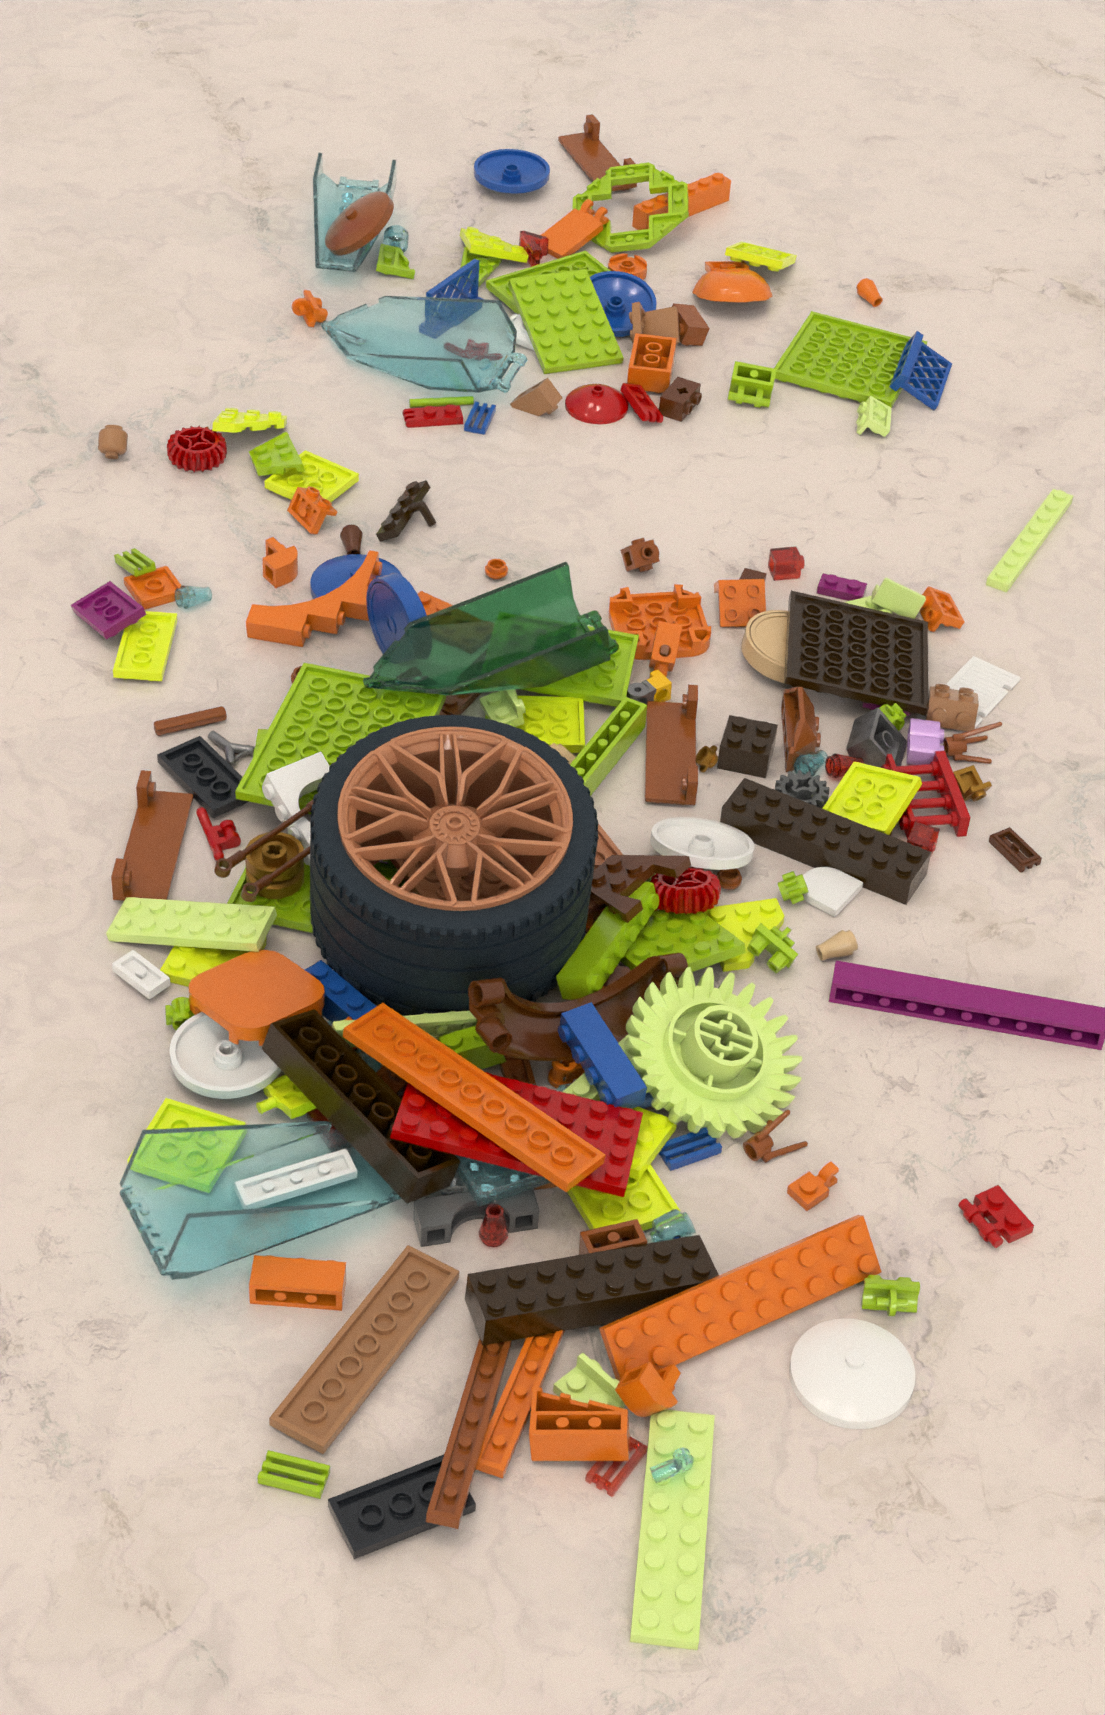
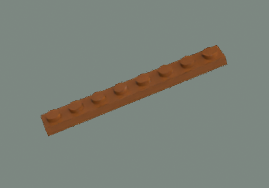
(468, 1435)

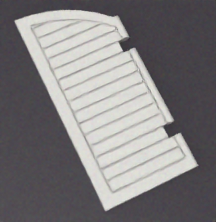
(986, 681)

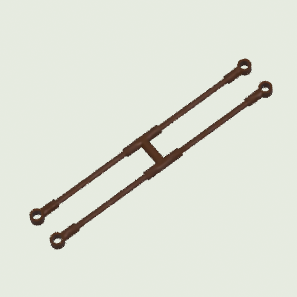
(266, 880)

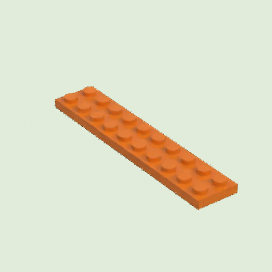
(474, 1097)
(742, 1298)

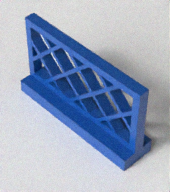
(452, 280)
(909, 364)

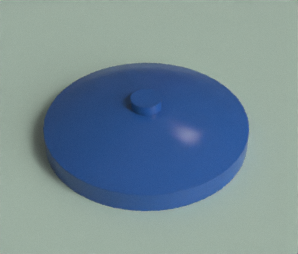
(511, 171)
(617, 293)
(338, 570)

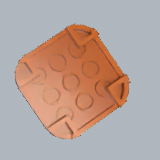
(641, 612)
(255, 992)

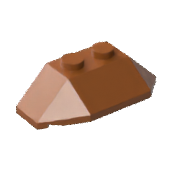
(798, 725)

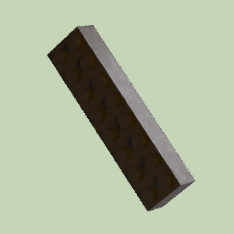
(826, 840)
(355, 1103)
(583, 1288)

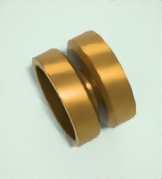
(271, 857)

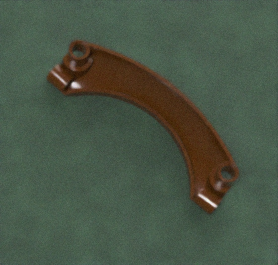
(531, 1028)

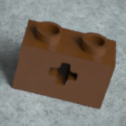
(680, 399)

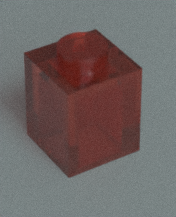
(785, 563)

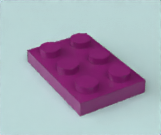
(108, 610)

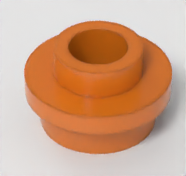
(496, 569)

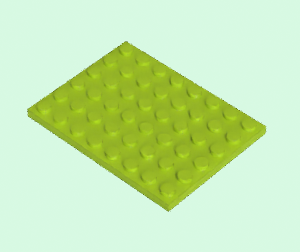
(327, 715)

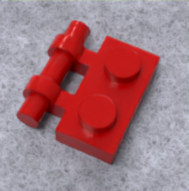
(1002, 1214)

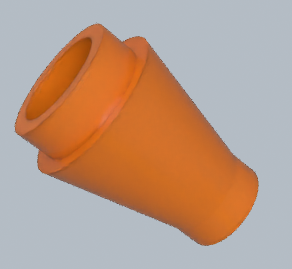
(867, 289)

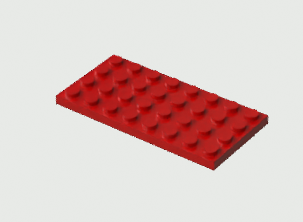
(602, 1125)

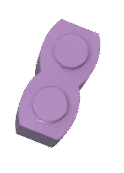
(923, 740)

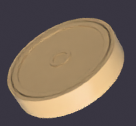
(766, 643)

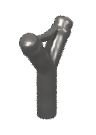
(231, 748)

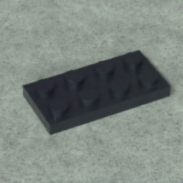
(203, 774)
(388, 1508)

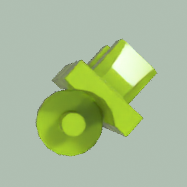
(776, 943)
(890, 1295)

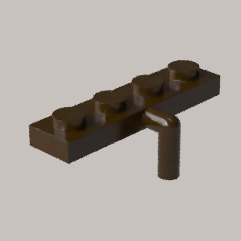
(407, 504)

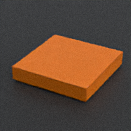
(153, 587)

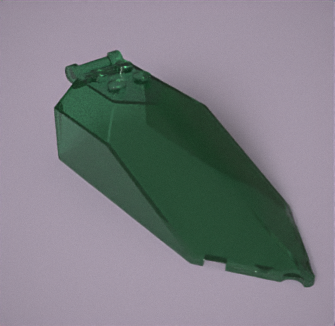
(497, 641)

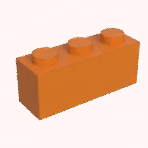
(297, 1282)

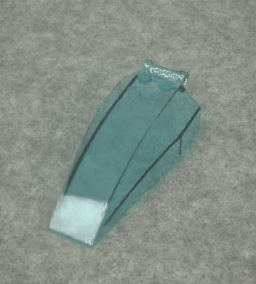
(329, 202)

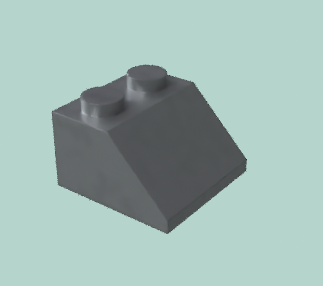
(874, 738)

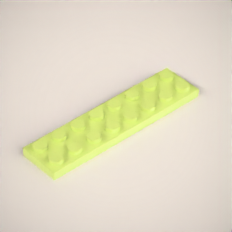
(673, 1534)

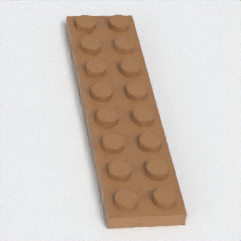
(364, 1349)

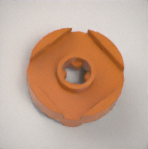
(636, 266)

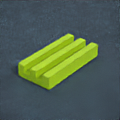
(138, 559)
(295, 1469)

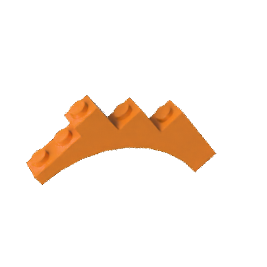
(326, 613)

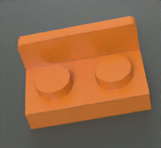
(310, 508)
(940, 609)

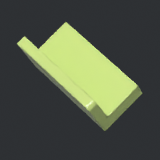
(898, 598)

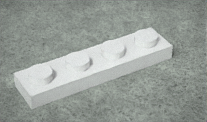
(295, 1179)

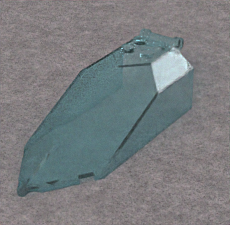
(432, 341)

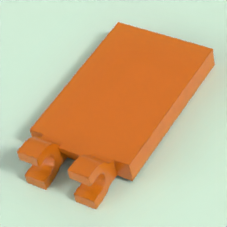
(575, 230)

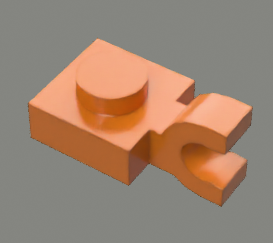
(812, 1190)

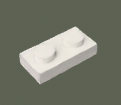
(141, 974)

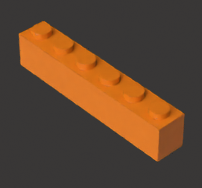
(702, 195)

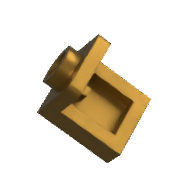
(971, 784)

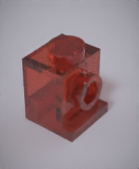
(924, 837)

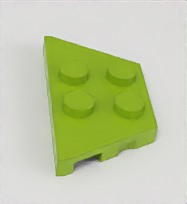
(275, 456)

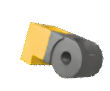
(651, 689)

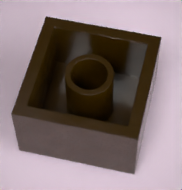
(747, 746)

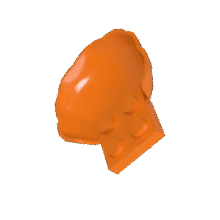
(731, 283)

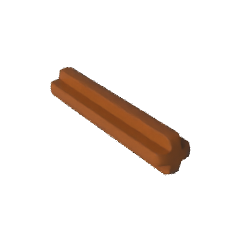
(190, 720)

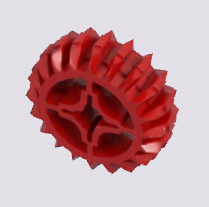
(196, 449)
(689, 893)

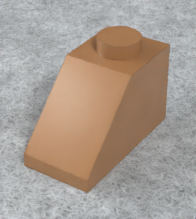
(538, 399)

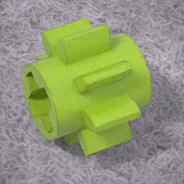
(894, 714)
(793, 887)
(178, 1012)

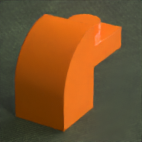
(280, 563)
(648, 1390)

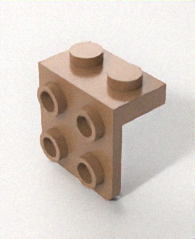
(656, 322)
(953, 707)

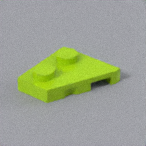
(393, 262)

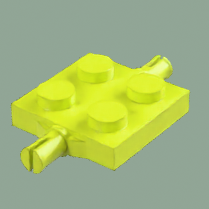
(285, 1096)

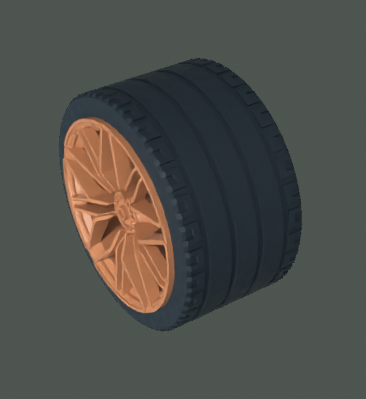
(451, 803)

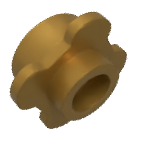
(707, 757)

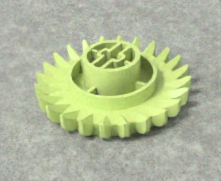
(711, 1054)

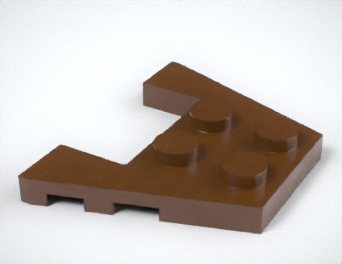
(624, 874)

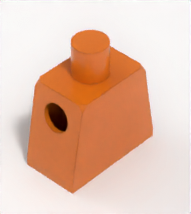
(665, 643)

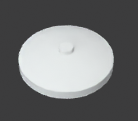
(704, 841)
(215, 1066)
(852, 1373)

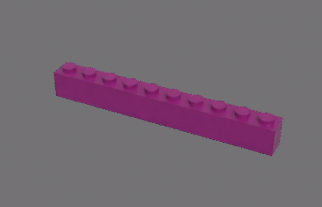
(968, 1005)

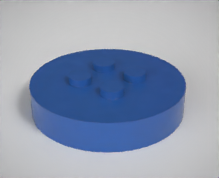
(391, 607)

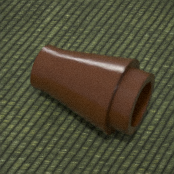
(351, 539)

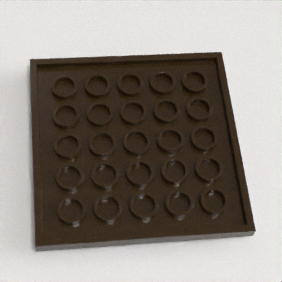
(857, 653)

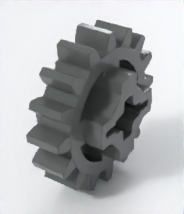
(804, 787)

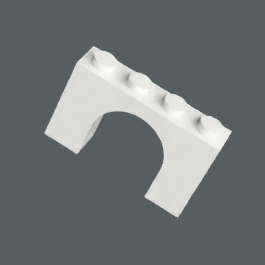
(288, 785)

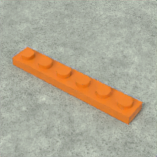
(515, 1402)

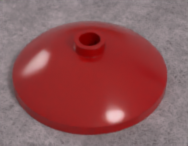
(596, 404)

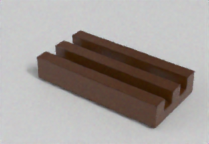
(1011, 850)

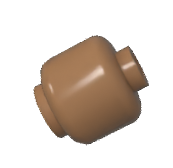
(112, 441)

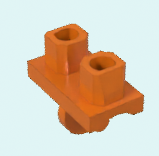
(309, 308)

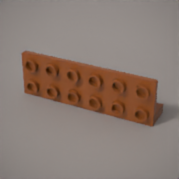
(591, 153)
(671, 750)
(152, 843)

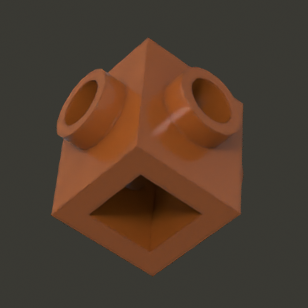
(640, 555)

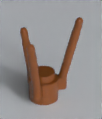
(957, 744)
(760, 1143)

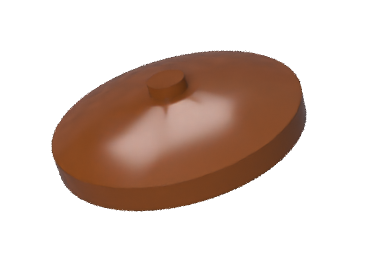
(359, 223)

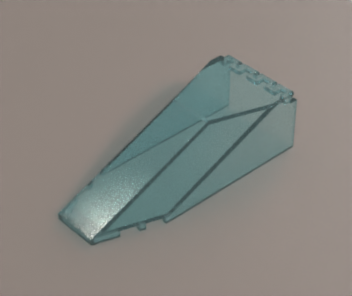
(187, 1201)

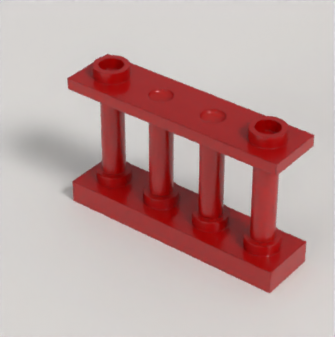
(945, 784)

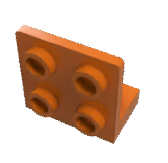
(739, 600)

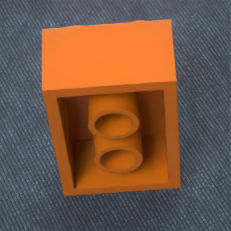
(652, 362)

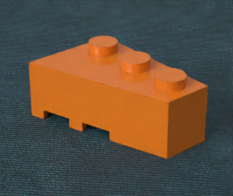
(576, 1430)

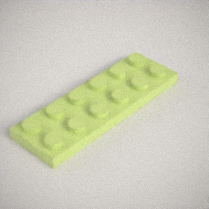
(192, 924)

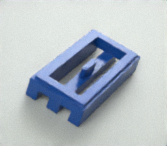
(482, 410)
(686, 1145)

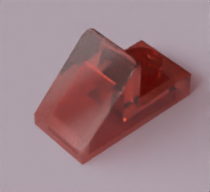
(534, 245)

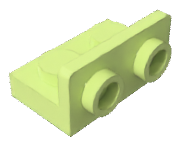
(874, 416)
(504, 707)
(588, 1383)

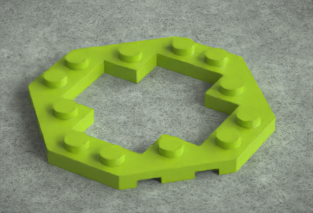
(659, 224)

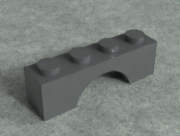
(440, 1216)

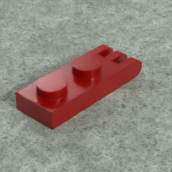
(641, 403)
(433, 416)

